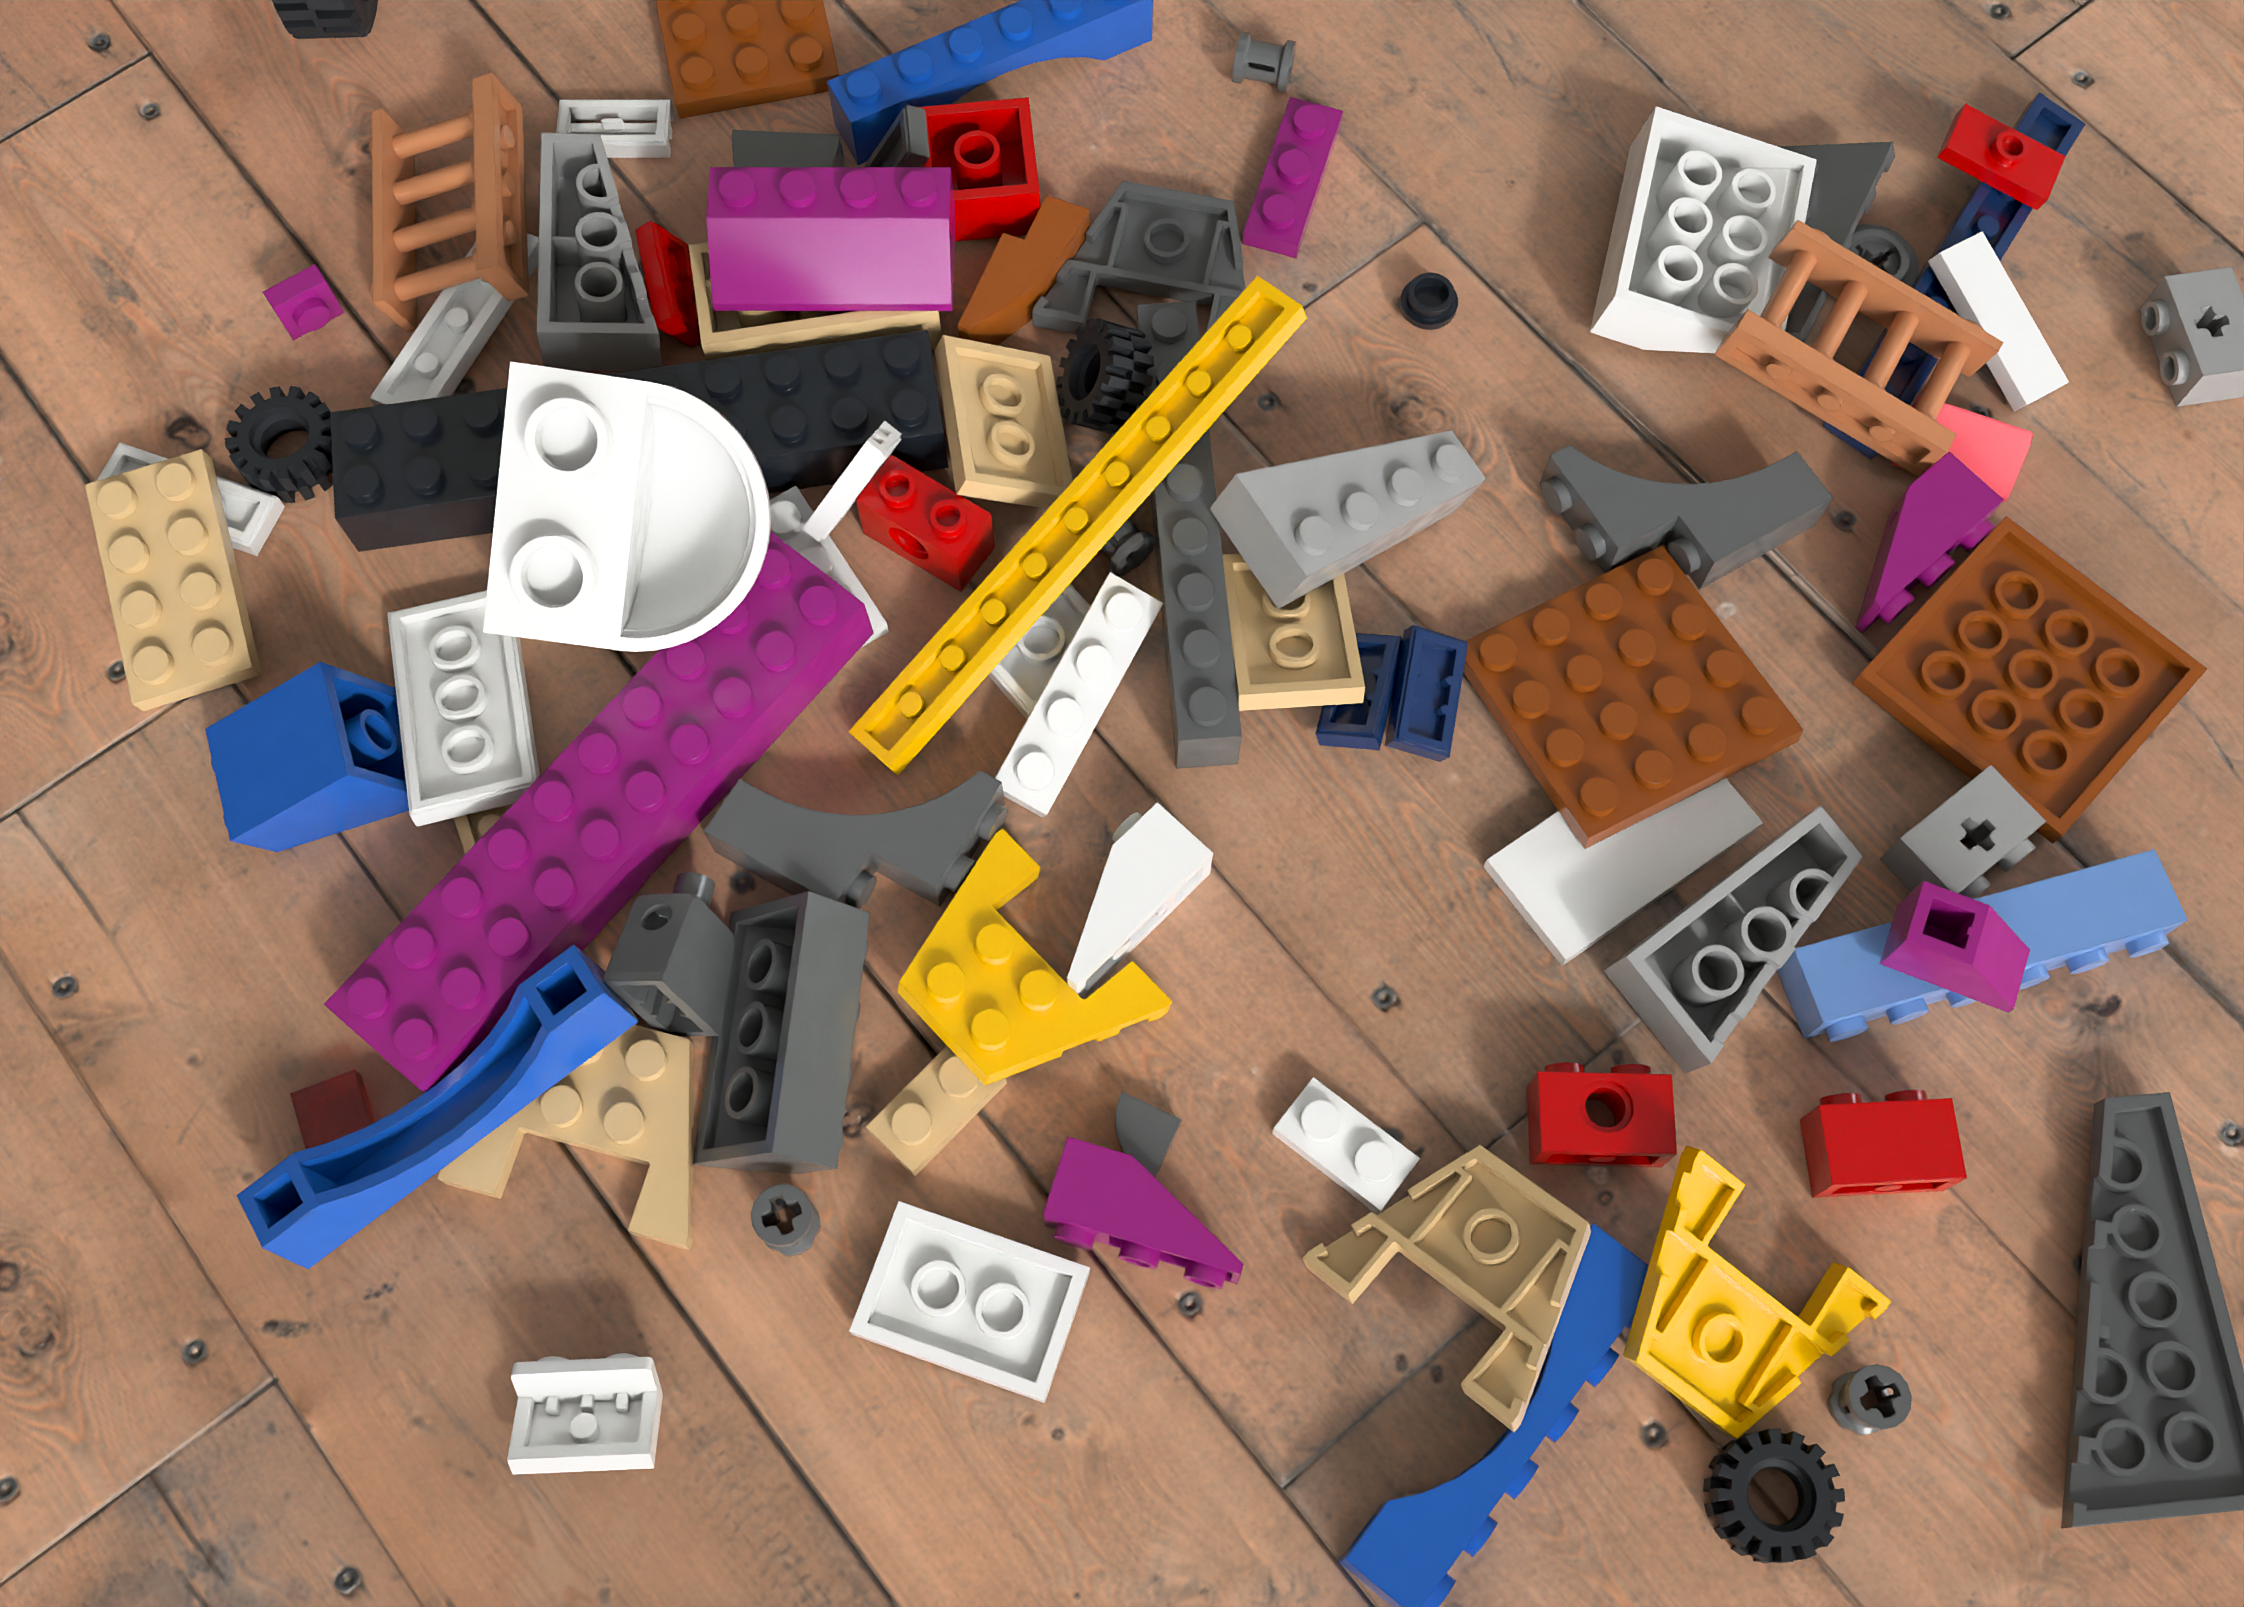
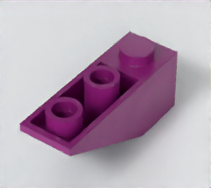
(1930, 522)
(1121, 1204)

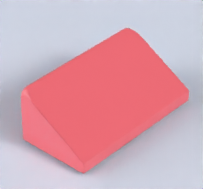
(1986, 446)

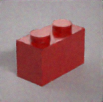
(1882, 1146)

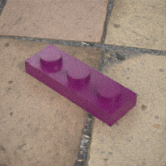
(1292, 177)

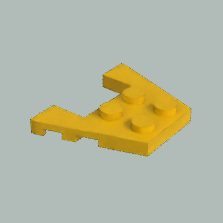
(996, 994)
(1715, 1331)

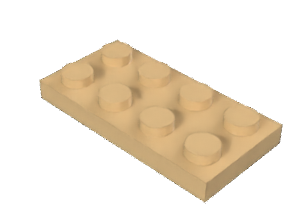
(172, 580)

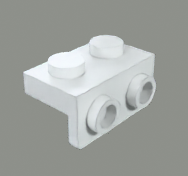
(585, 1414)

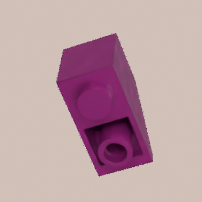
(1956, 946)

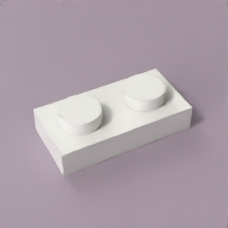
(1345, 1145)

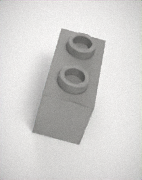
(2198, 335)
(1986, 817)

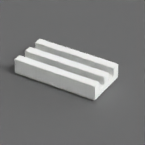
(621, 138)
(852, 481)

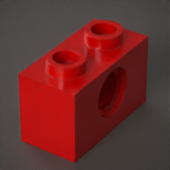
(926, 523)
(1565, 1134)

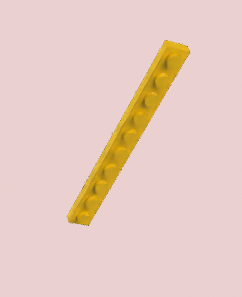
(1078, 524)

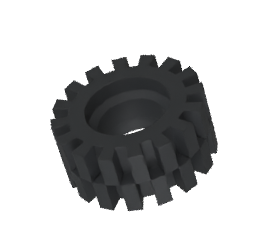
(1104, 375)
(266, 423)
(1815, 1489)

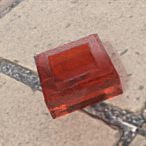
(332, 1108)

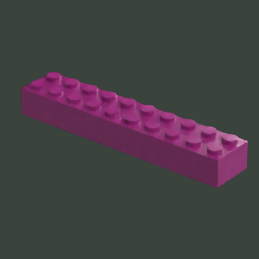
(601, 818)

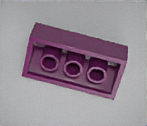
(831, 238)

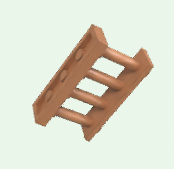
(494, 214)
(1831, 390)

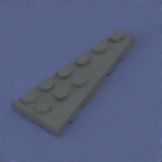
(2154, 1343)

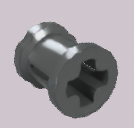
(1263, 61)
(1128, 548)
(766, 1215)
(1886, 1414)

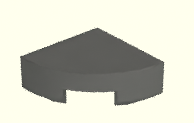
(1145, 1131)

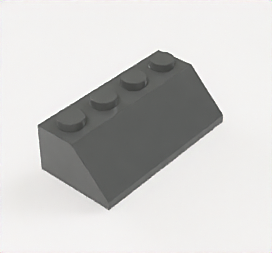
(785, 1038)

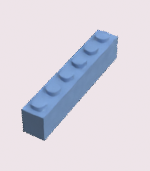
(2060, 919)

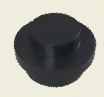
(1429, 301)

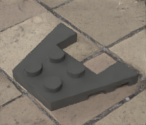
(1151, 245)

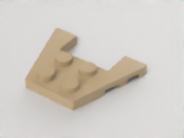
(620, 1102)
(1492, 1245)

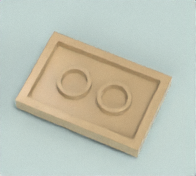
(1002, 423)
(1295, 652)

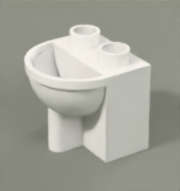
(620, 513)

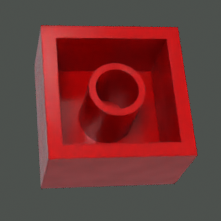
(990, 165)

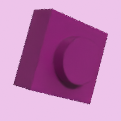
(303, 302)

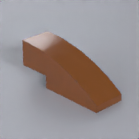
(1023, 272)

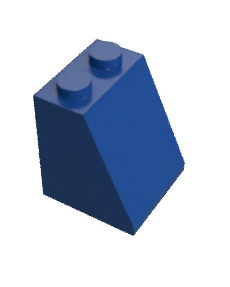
(309, 759)

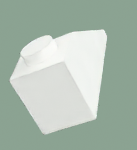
(1143, 881)

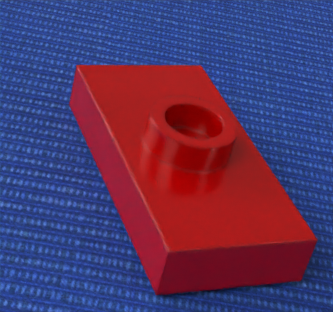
(2001, 157)
(669, 282)

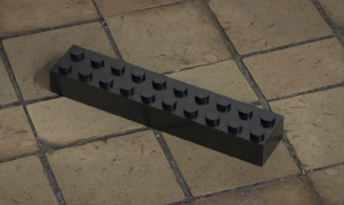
(804, 411)

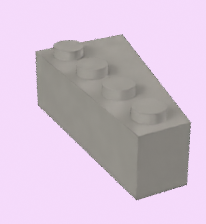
(589, 282)
(1337, 510)
(1722, 949)

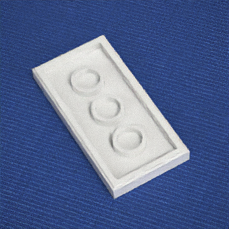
(460, 710)
(1584, 894)

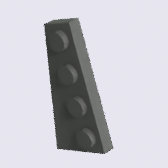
(1839, 196)

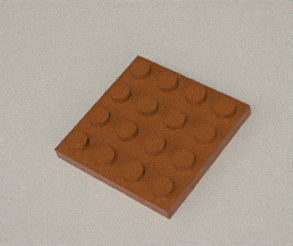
(2030, 675)
(1626, 696)

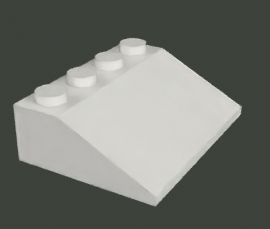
(1696, 233)

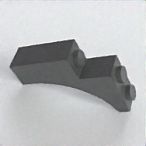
(1704, 525)
(837, 854)

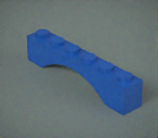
(976, 52)
(340, 1187)
(1418, 1537)

